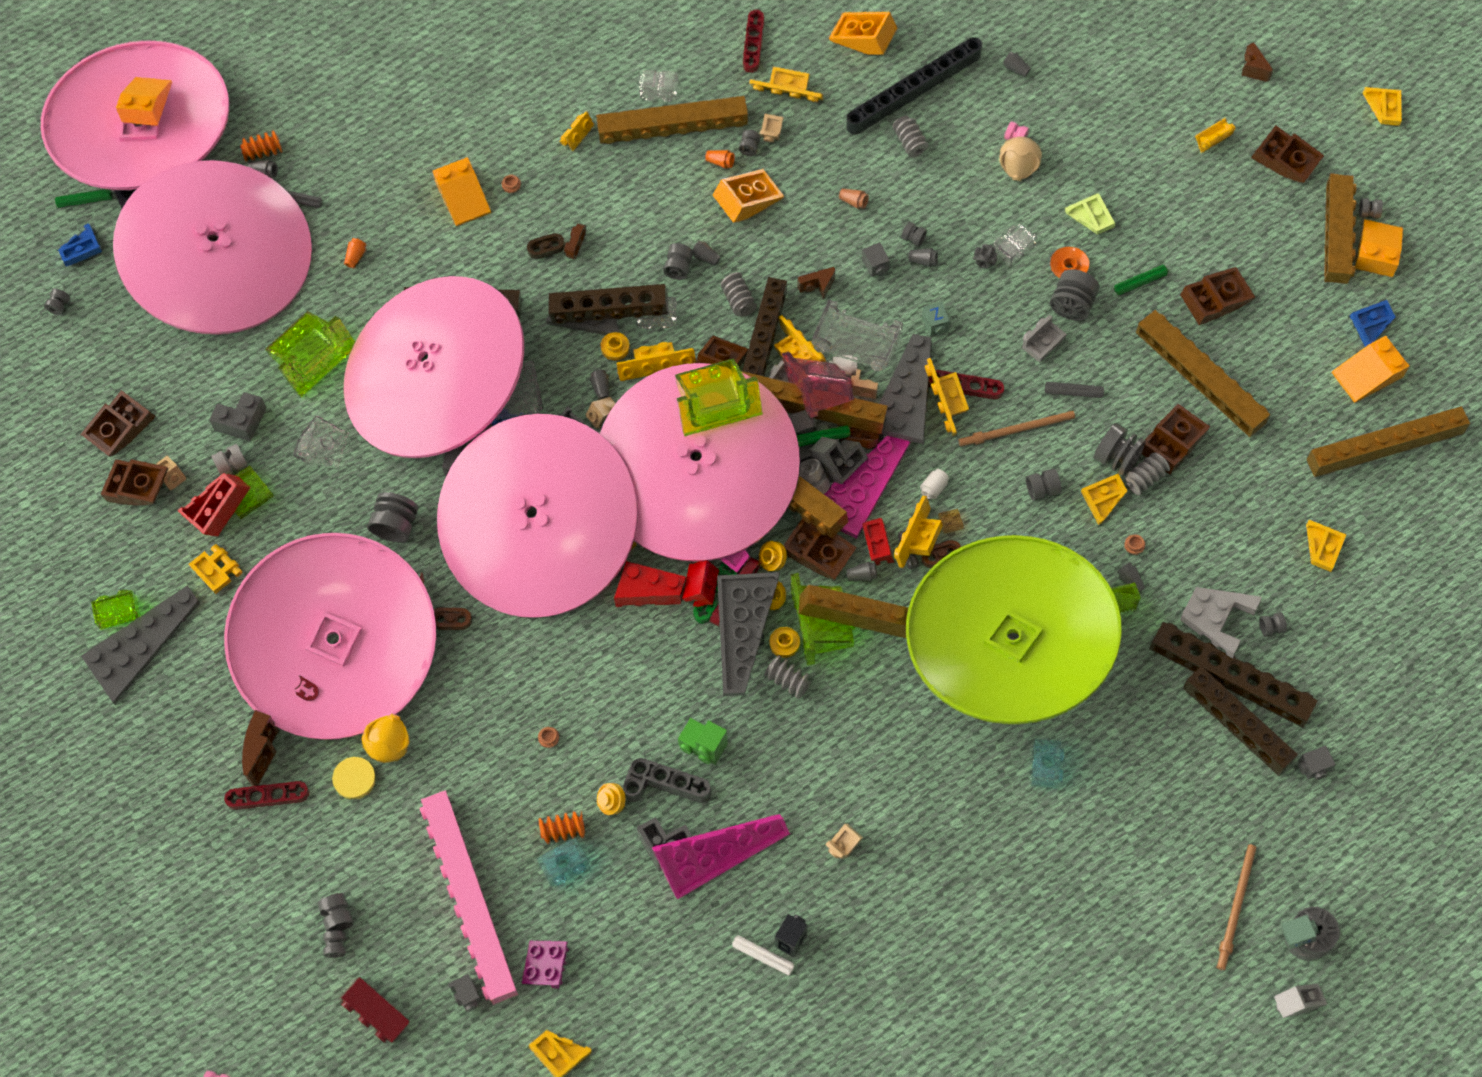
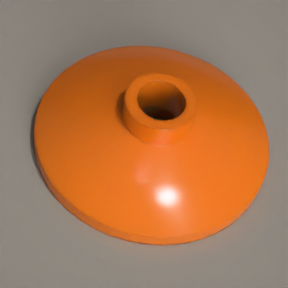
(1068, 257)

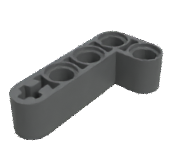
(668, 784)

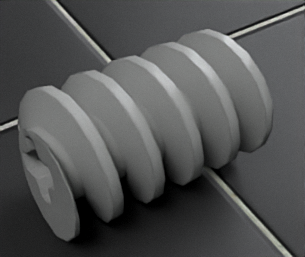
(910, 136)
(738, 294)
(1146, 473)
(787, 677)

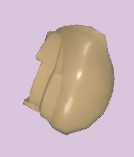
(1020, 157)

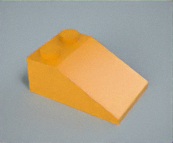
(865, 31)
(143, 101)
(461, 191)
(746, 194)
(1379, 248)
(1371, 369)

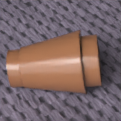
(856, 198)

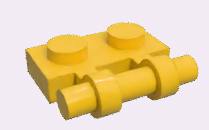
(211, 573)

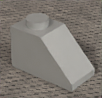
(1300, 1000)

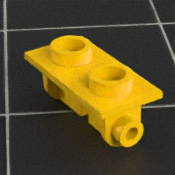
(579, 130)
(1214, 134)

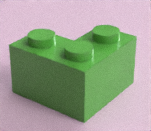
(703, 740)

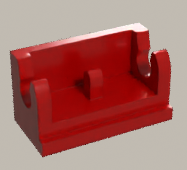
(878, 541)
(701, 583)

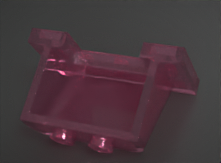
(819, 383)

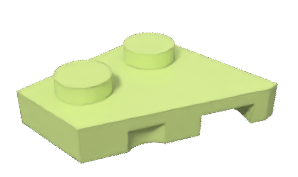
(1092, 214)

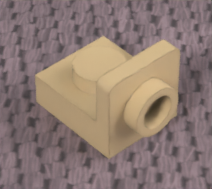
(864, 388)
(174, 474)

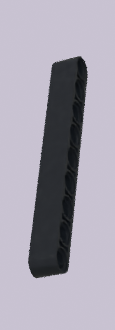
(914, 85)

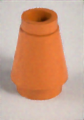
(722, 158)
(355, 251)

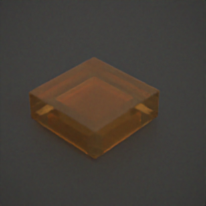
(951, 521)

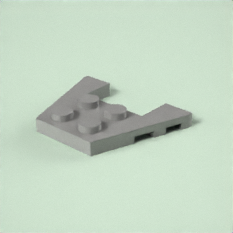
(1209, 611)

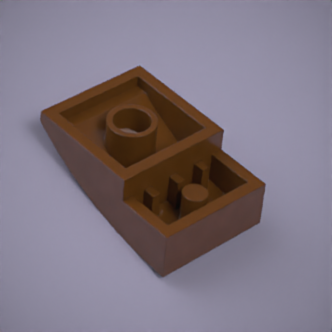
(1287, 155)
(1217, 295)
(720, 350)
(117, 424)
(1175, 436)
(133, 482)
(818, 551)
(258, 747)

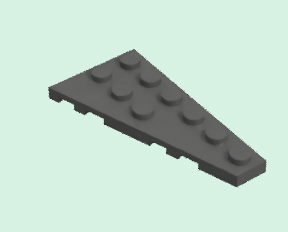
(908, 393)
(742, 617)
(133, 647)

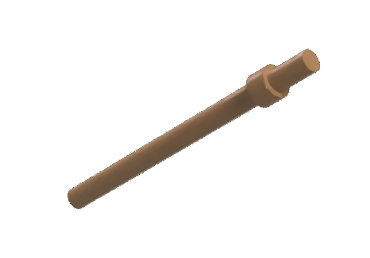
(979, 437)
(1226, 946)

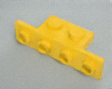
(788, 82)
(796, 343)
(653, 359)
(950, 394)
(919, 535)

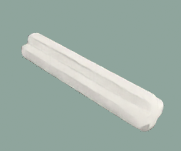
(763, 955)

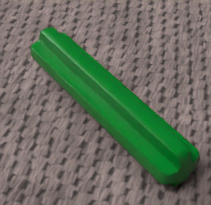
(82, 198)
(1140, 279)
(833, 433)

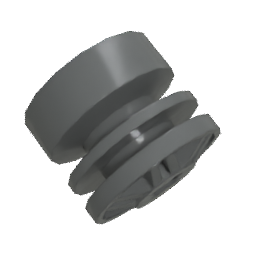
(1074, 295)
(1121, 450)
(392, 517)
(1325, 939)

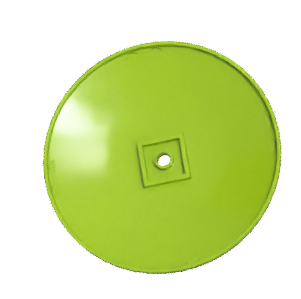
(1021, 587)

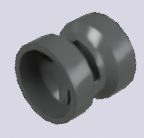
(749, 142)
(1370, 208)
(914, 233)
(57, 301)
(1272, 624)
(334, 944)

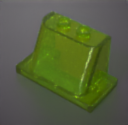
(310, 350)
(716, 397)
(819, 634)

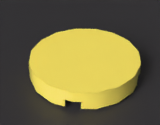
(354, 778)

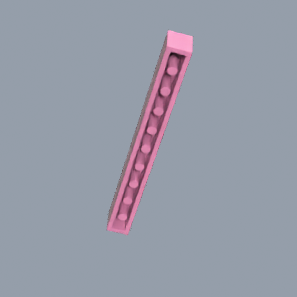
(469, 898)

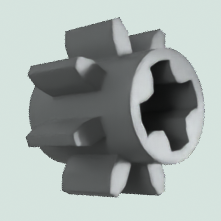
(985, 256)

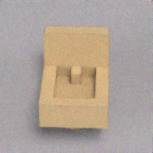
(771, 127)
(599, 411)
(844, 842)

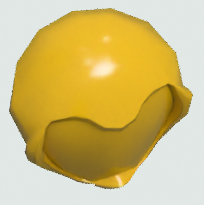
(386, 739)

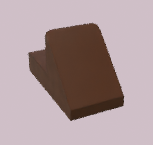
(1256, 66)
(821, 279)

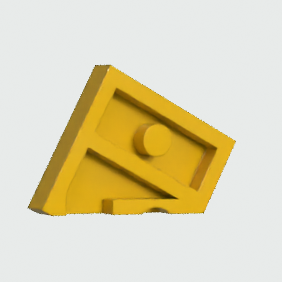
(1385, 104)
(1104, 496)
(1324, 545)
(558, 1053)

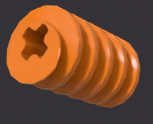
(260, 145)
(562, 827)

